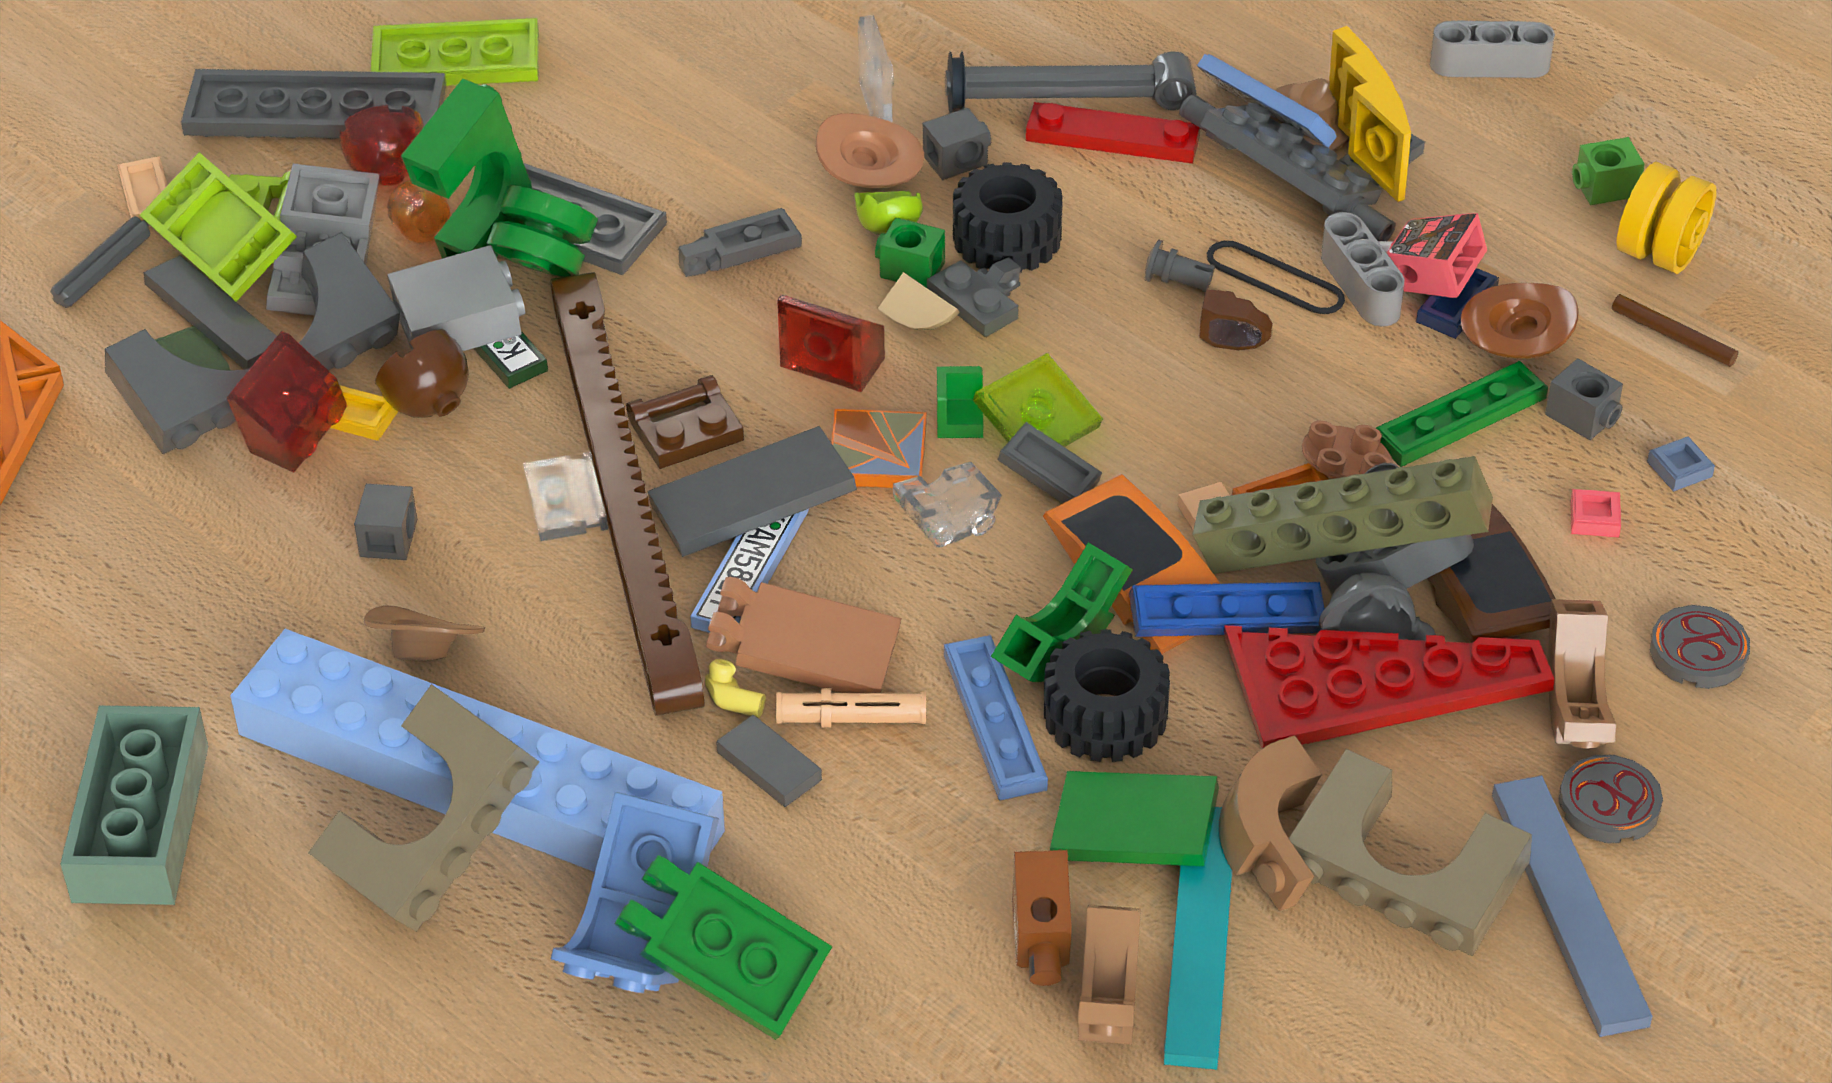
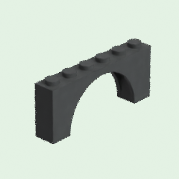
(186, 400)

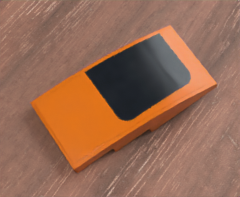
(1136, 533)

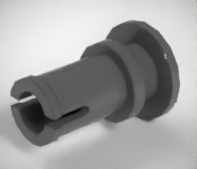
(1177, 268)

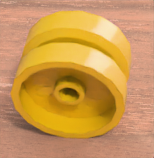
(1666, 217)

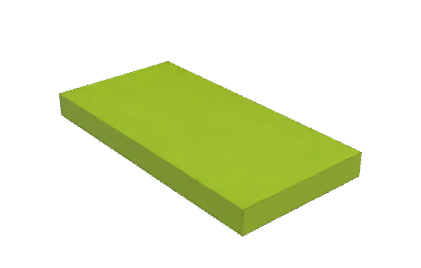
(466, 49)

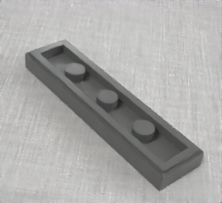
(210, 310)

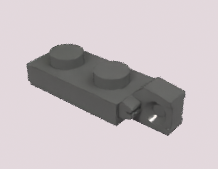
(740, 242)

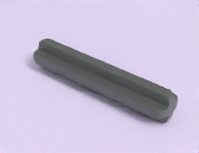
(100, 262)

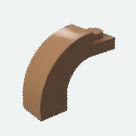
(1578, 664)
(1249, 821)
(1109, 974)

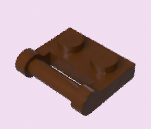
(688, 432)

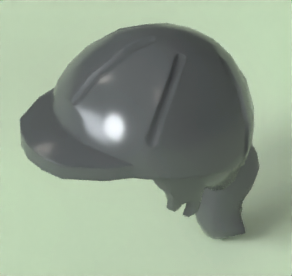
(1374, 605)

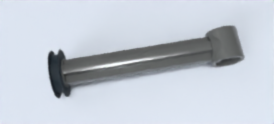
(1166, 80)

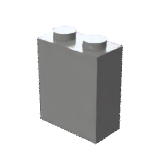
(459, 294)

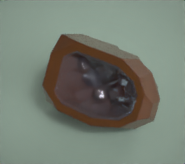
(1233, 322)

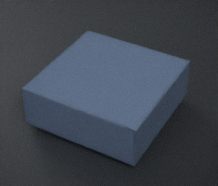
(1680, 463)

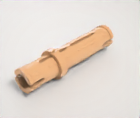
(850, 708)

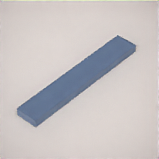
(1574, 910)

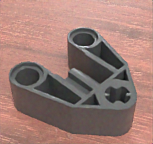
(1404, 562)

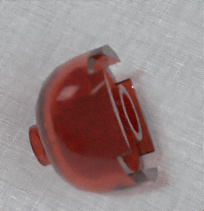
(378, 139)

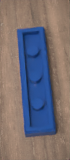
(1208, 607)

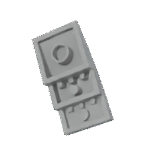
(315, 208)

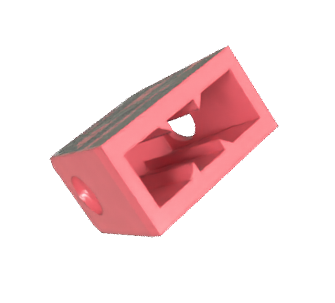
(1438, 253)

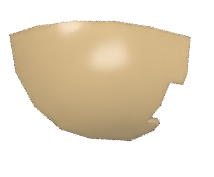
(916, 305)

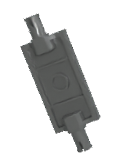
(1292, 158)

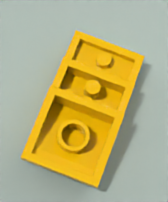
(1370, 112)

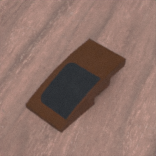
(1495, 587)

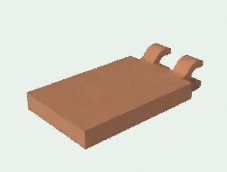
(804, 637)

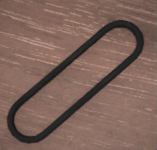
(1341, 299)

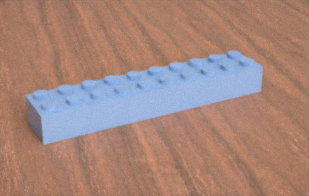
(350, 719)

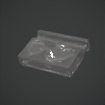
(565, 496)

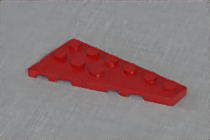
(1373, 680)

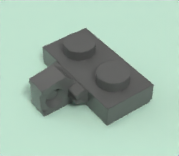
(980, 294)

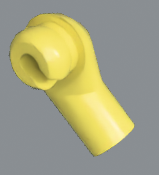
(727, 692)

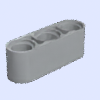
(1492, 49)
(1362, 269)

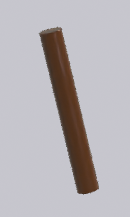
(1675, 330)

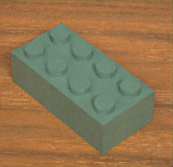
(135, 805)

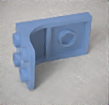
(632, 840)

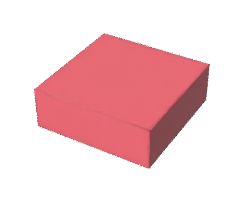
(1595, 513)

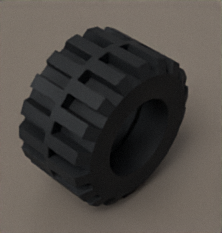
(1007, 215)
(1100, 723)

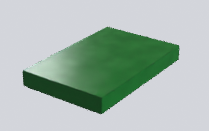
(1136, 818)

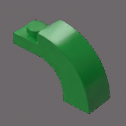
(1076, 608)

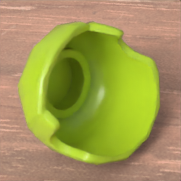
(879, 209)

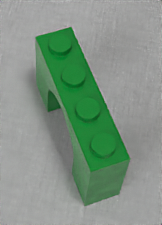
(463, 134)

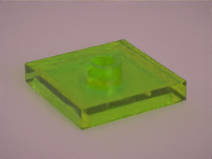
(1041, 397)

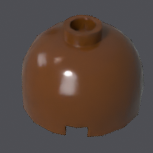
(427, 377)

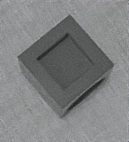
(956, 143)
(1584, 399)
(386, 521)

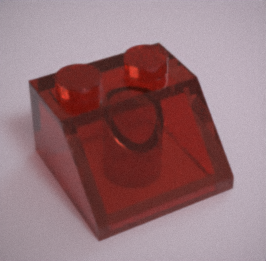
(828, 343)
(286, 403)

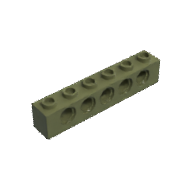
(1344, 515)

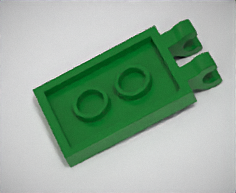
(727, 945)

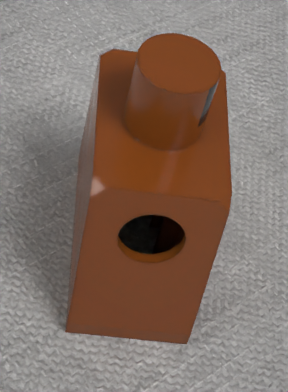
(1042, 914)

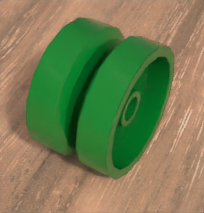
(542, 231)

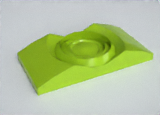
(218, 226)

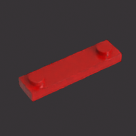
(1113, 132)

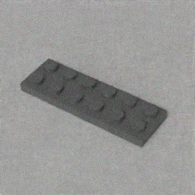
(300, 101)

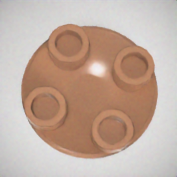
(1343, 450)

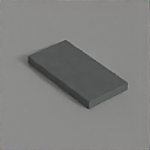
(622, 225)
(751, 491)

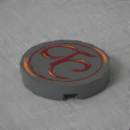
(1700, 646)
(1610, 798)

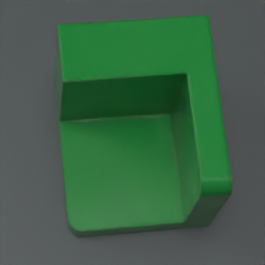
(956, 410)

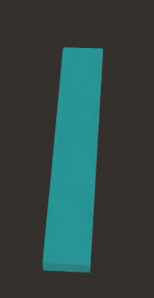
(1199, 959)

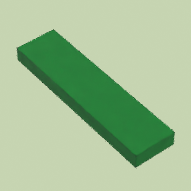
(1461, 413)

